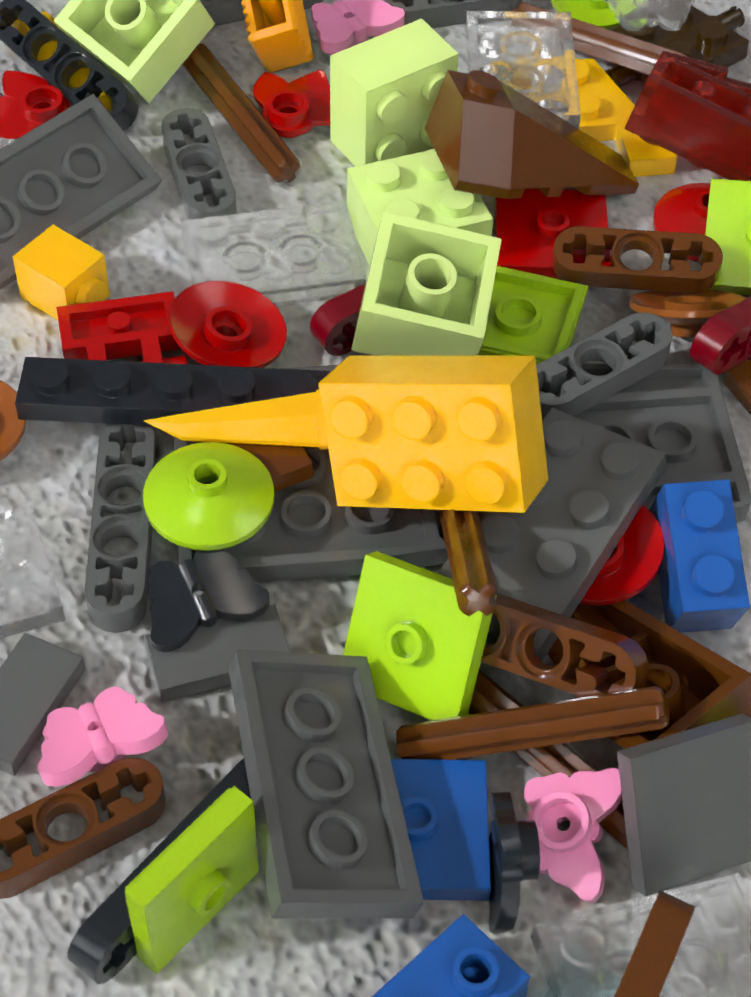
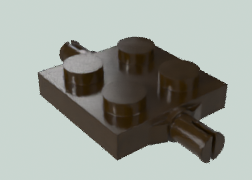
(699, 38)

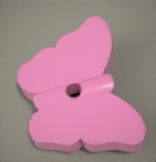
(352, 22)
(97, 736)
(585, 802)

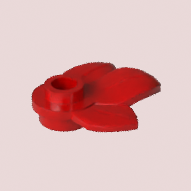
(27, 103)
(294, 105)

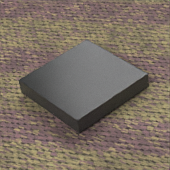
(687, 804)

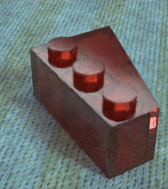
(697, 115)

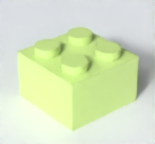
(137, 38)
(387, 92)
(412, 188)
(426, 290)

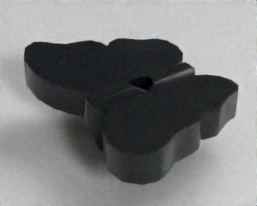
(226, 594)
(513, 858)

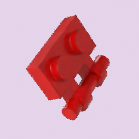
(119, 329)

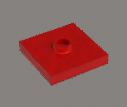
(535, 221)

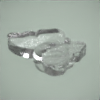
(637, 13)

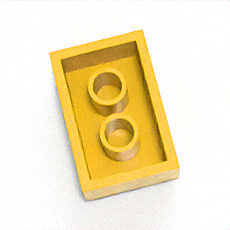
(435, 432)

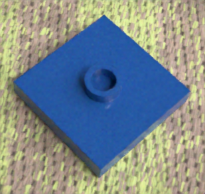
(447, 825)

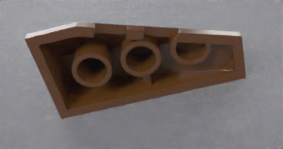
(506, 143)
(694, 679)

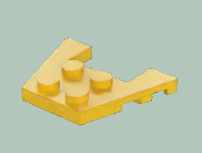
(605, 115)

